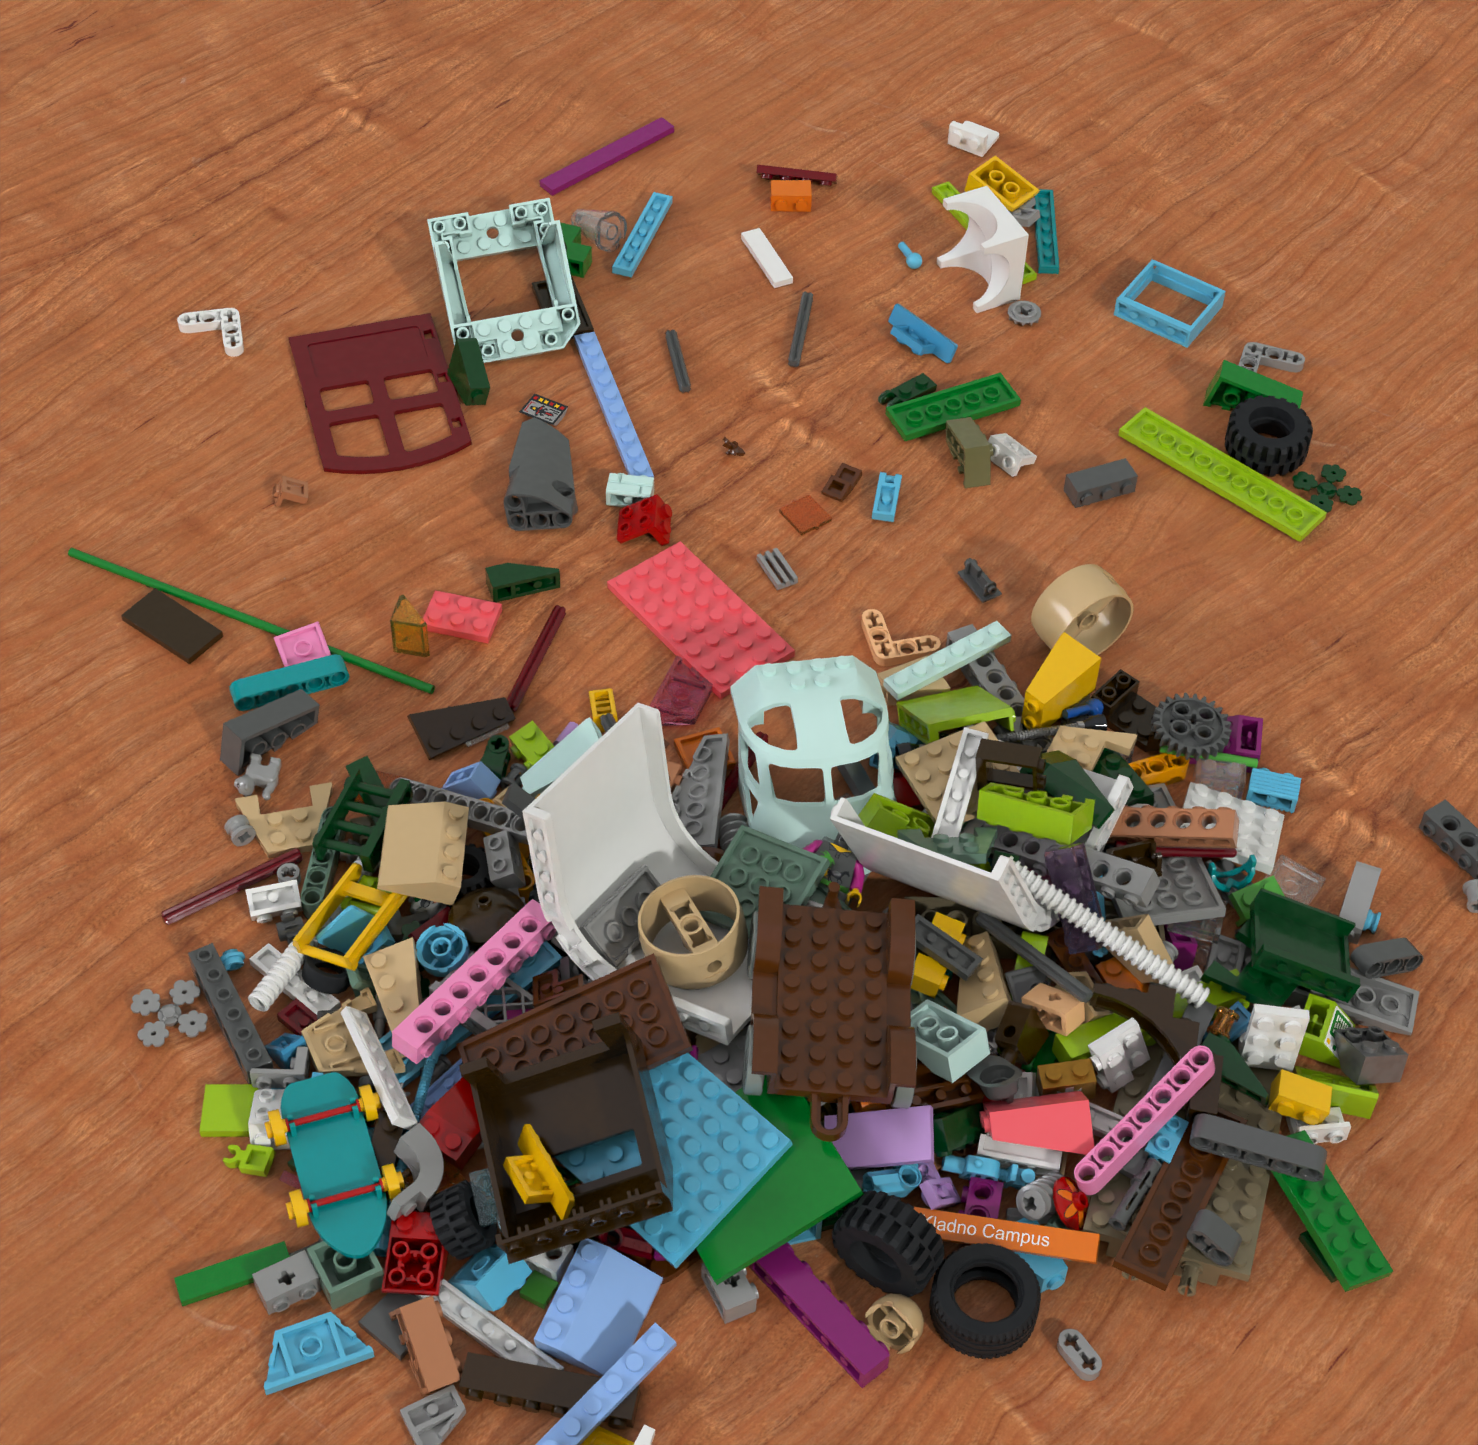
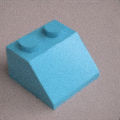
(490, 1278)

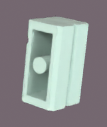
(628, 489)

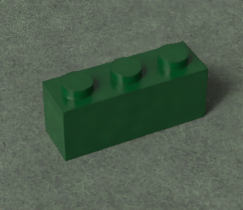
(956, 1129)

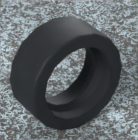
(323, 981)

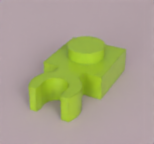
(253, 1161)

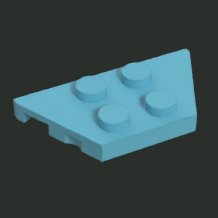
(312, 1351)

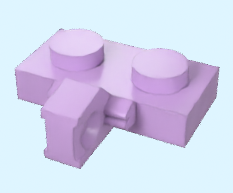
(937, 1191)

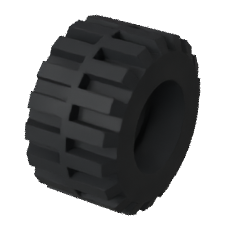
(475, 865)
(457, 1222)

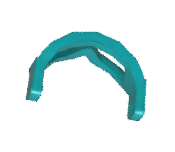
(1249, 867)

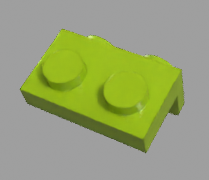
(530, 744)

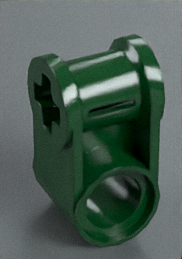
(497, 755)

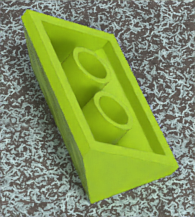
(1350, 1097)

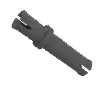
(1121, 1215)

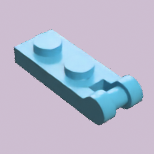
(886, 497)

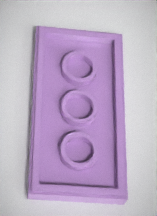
(886, 1137)

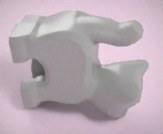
(259, 775)

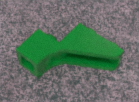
(578, 255)

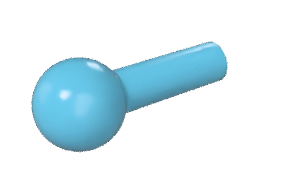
(914, 259)

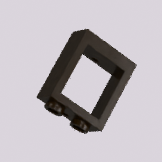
(1010, 754)

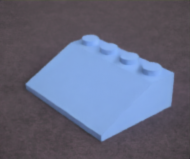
(597, 1308)

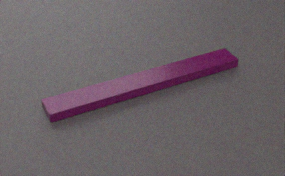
(606, 156)

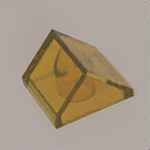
(408, 630)

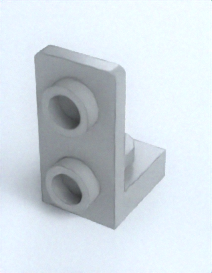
(282, 1078)

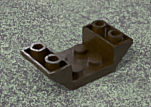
(1127, 710)

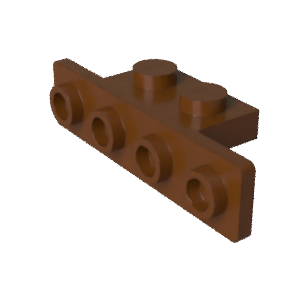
(1070, 962)

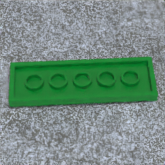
(971, 399)
(1335, 1227)

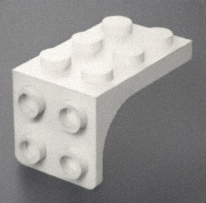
(1273, 1037)

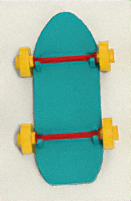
(335, 1162)

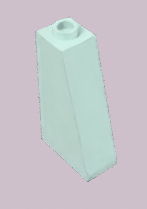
(560, 758)

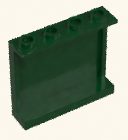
(1302, 945)

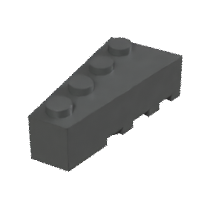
(266, 728)

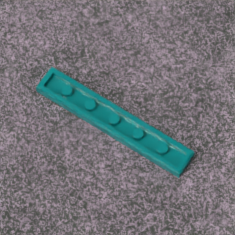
(1046, 233)

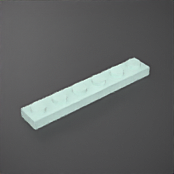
(946, 660)

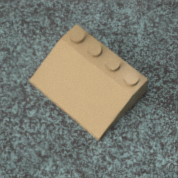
(424, 850)

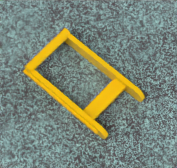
(348, 887)

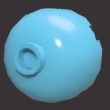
(442, 949)

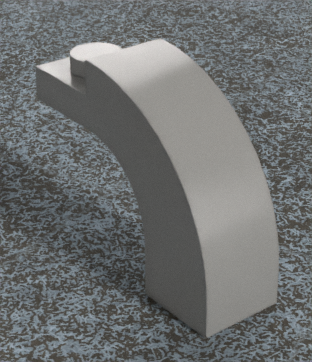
(425, 1161)

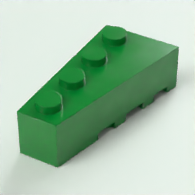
(1236, 384)

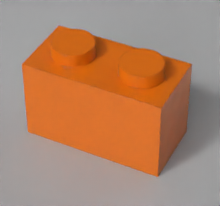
(791, 195)

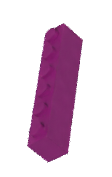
(822, 1314)

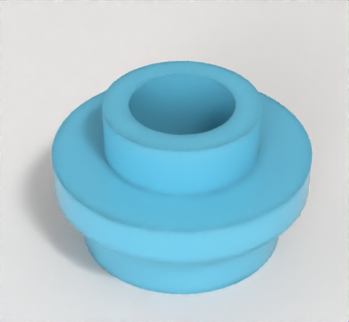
(232, 959)

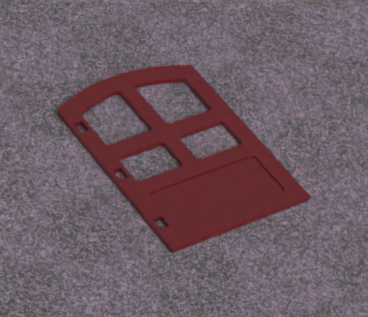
(370, 357)

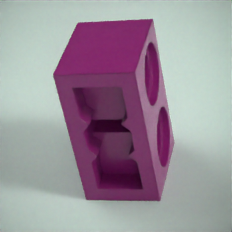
(982, 1207)

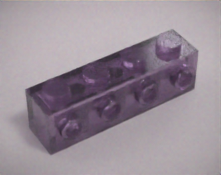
(1072, 873)

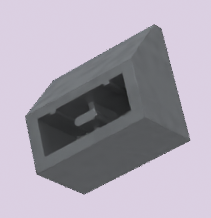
(1369, 1055)

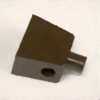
(1020, 1033)

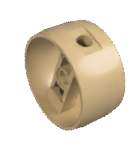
(1085, 606)
(680, 903)

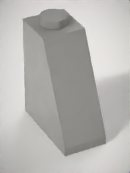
(1359, 897)

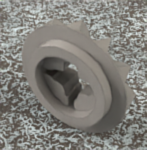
(1027, 308)

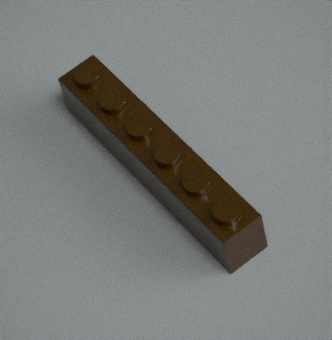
(536, 1388)

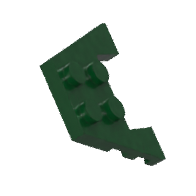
(1252, 983)

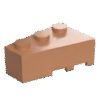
(427, 1344)

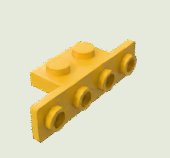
(537, 1176)

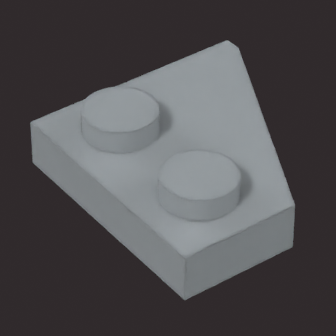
(434, 1416)

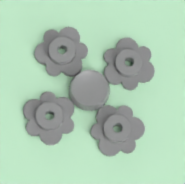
(169, 1014)

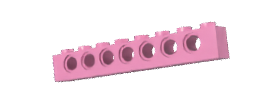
(462, 993)

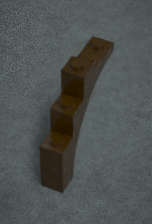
(1174, 1035)

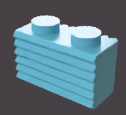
(1273, 789)

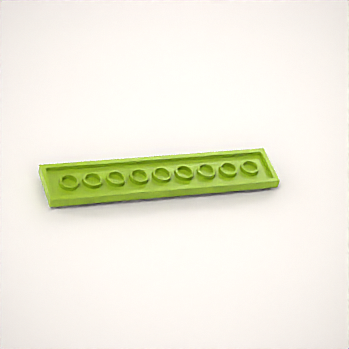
(1222, 474)

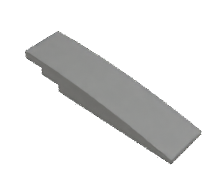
(1374, 1003)

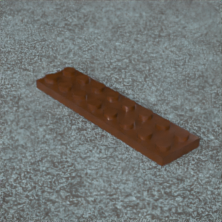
(1162, 1224)

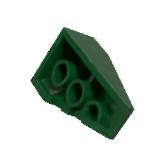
(1069, 778)

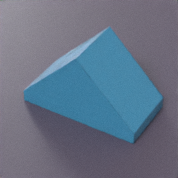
(284, 1048)

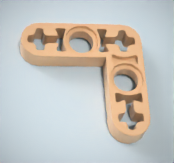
(893, 648)

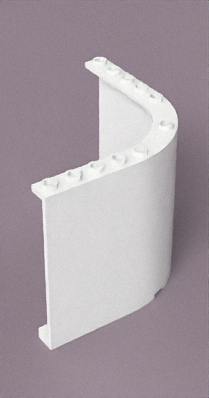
(597, 831)
(992, 893)

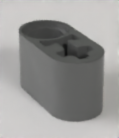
(1214, 1237)

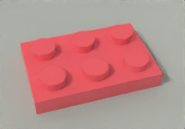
(462, 616)

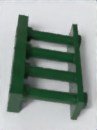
(370, 852)

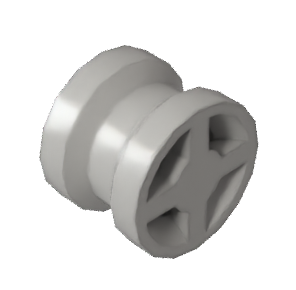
(240, 830)

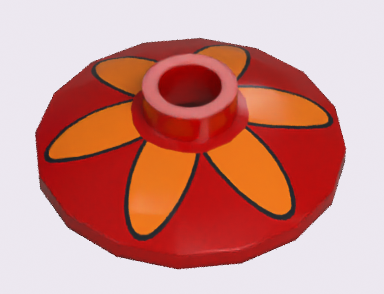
(1070, 1203)

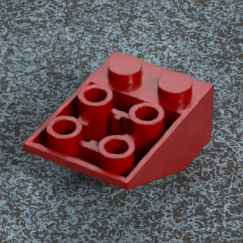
(414, 1257)

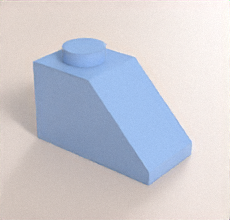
(473, 781)

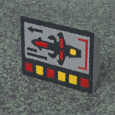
(544, 409)

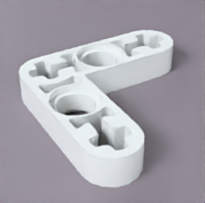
(188, 324)

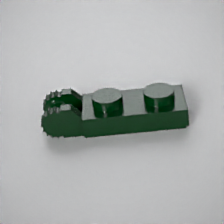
(911, 389)

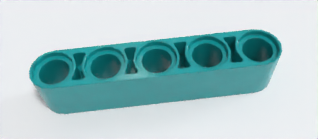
(271, 685)

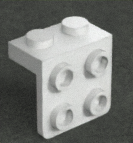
(971, 137)
(264, 1101)

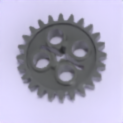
(1191, 726)

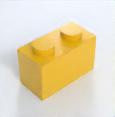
(1300, 1098)

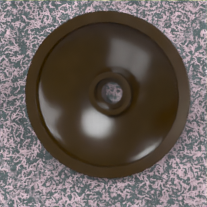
(484, 912)

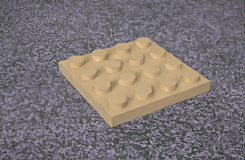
(929, 770)

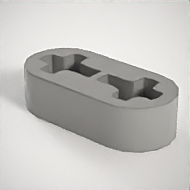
(1076, 1357)

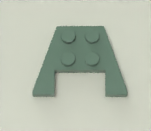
(965, 848)

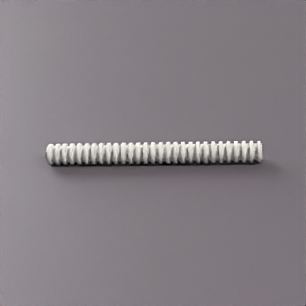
(1113, 938)
(287, 966)

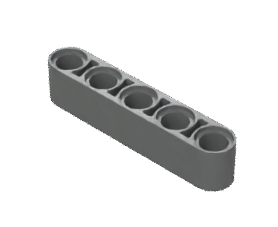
(1258, 1147)

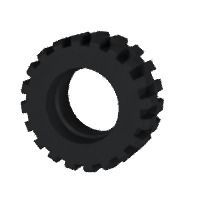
(1270, 417)
(888, 1243)

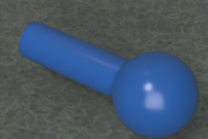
(1091, 707)

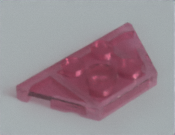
(681, 695)

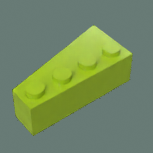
(890, 816)

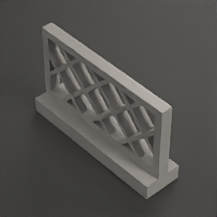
(481, 1022)

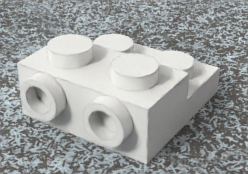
(1118, 1054)

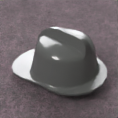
(996, 1078)

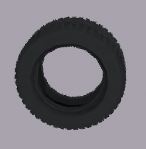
(994, 1265)

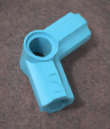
(892, 1180)

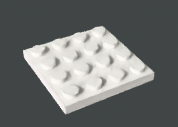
(1258, 826)

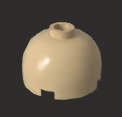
(895, 1322)

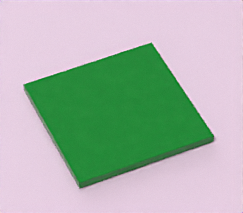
(789, 1199)

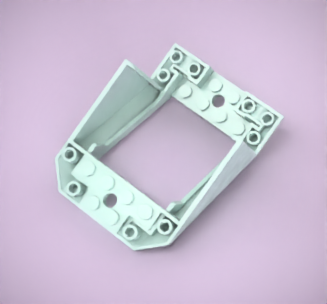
(519, 228)

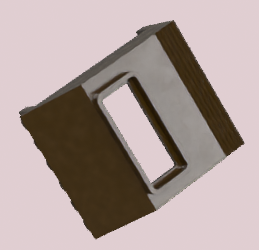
(570, 1106)

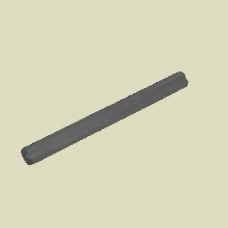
(1035, 957)

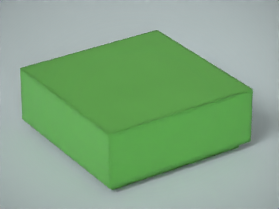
(539, 1289)

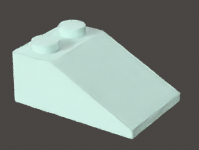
(947, 1040)

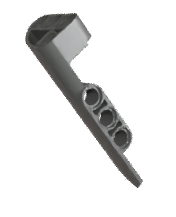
(540, 479)

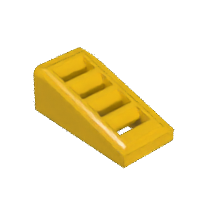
(602, 707)

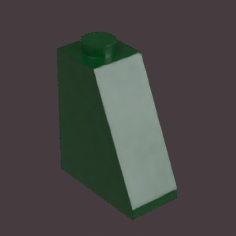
(469, 372)

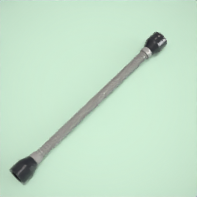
(1095, 722)

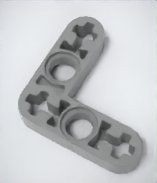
(1253, 355)

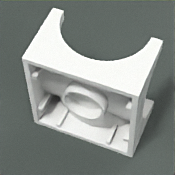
(991, 246)

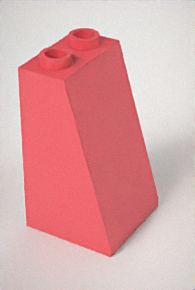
(1042, 1121)

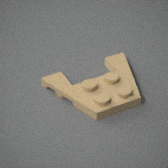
(1088, 744)
(289, 828)
(332, 1044)

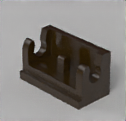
(1140, 853)

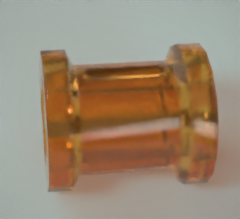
(1223, 1021)

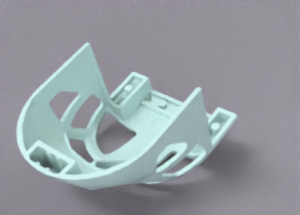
(814, 696)

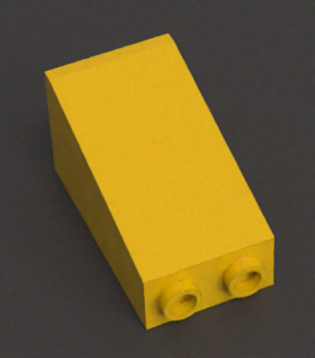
(1060, 683)

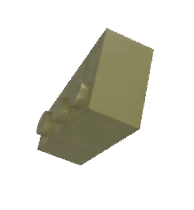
(971, 450)

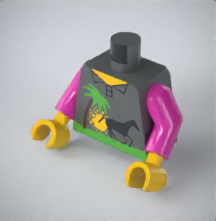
(844, 866)

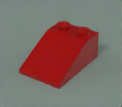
(455, 1124)

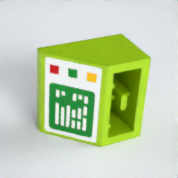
(1319, 1035)

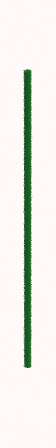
(242, 617)

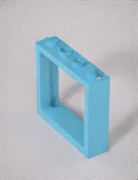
(1158, 322)

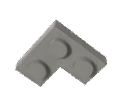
(1025, 214)

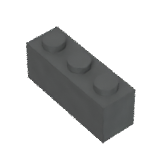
(1100, 483)

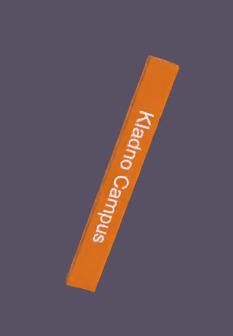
(1014, 1235)

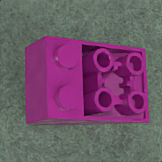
(1244, 738)

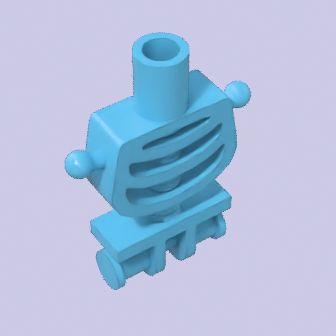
(987, 1169)

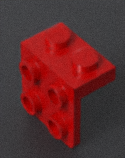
(644, 517)

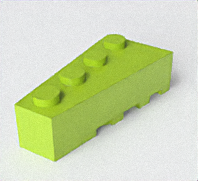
(1035, 812)

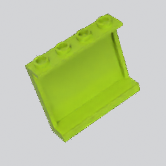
(951, 710)

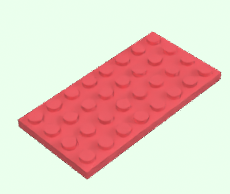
(699, 617)

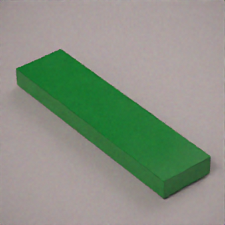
(227, 1274)

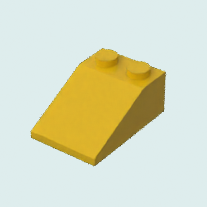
(1003, 181)

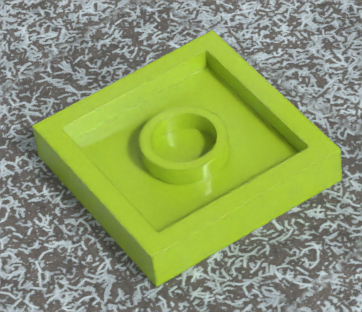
(226, 1110)

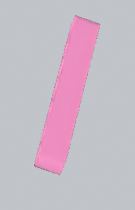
(1142, 1132)

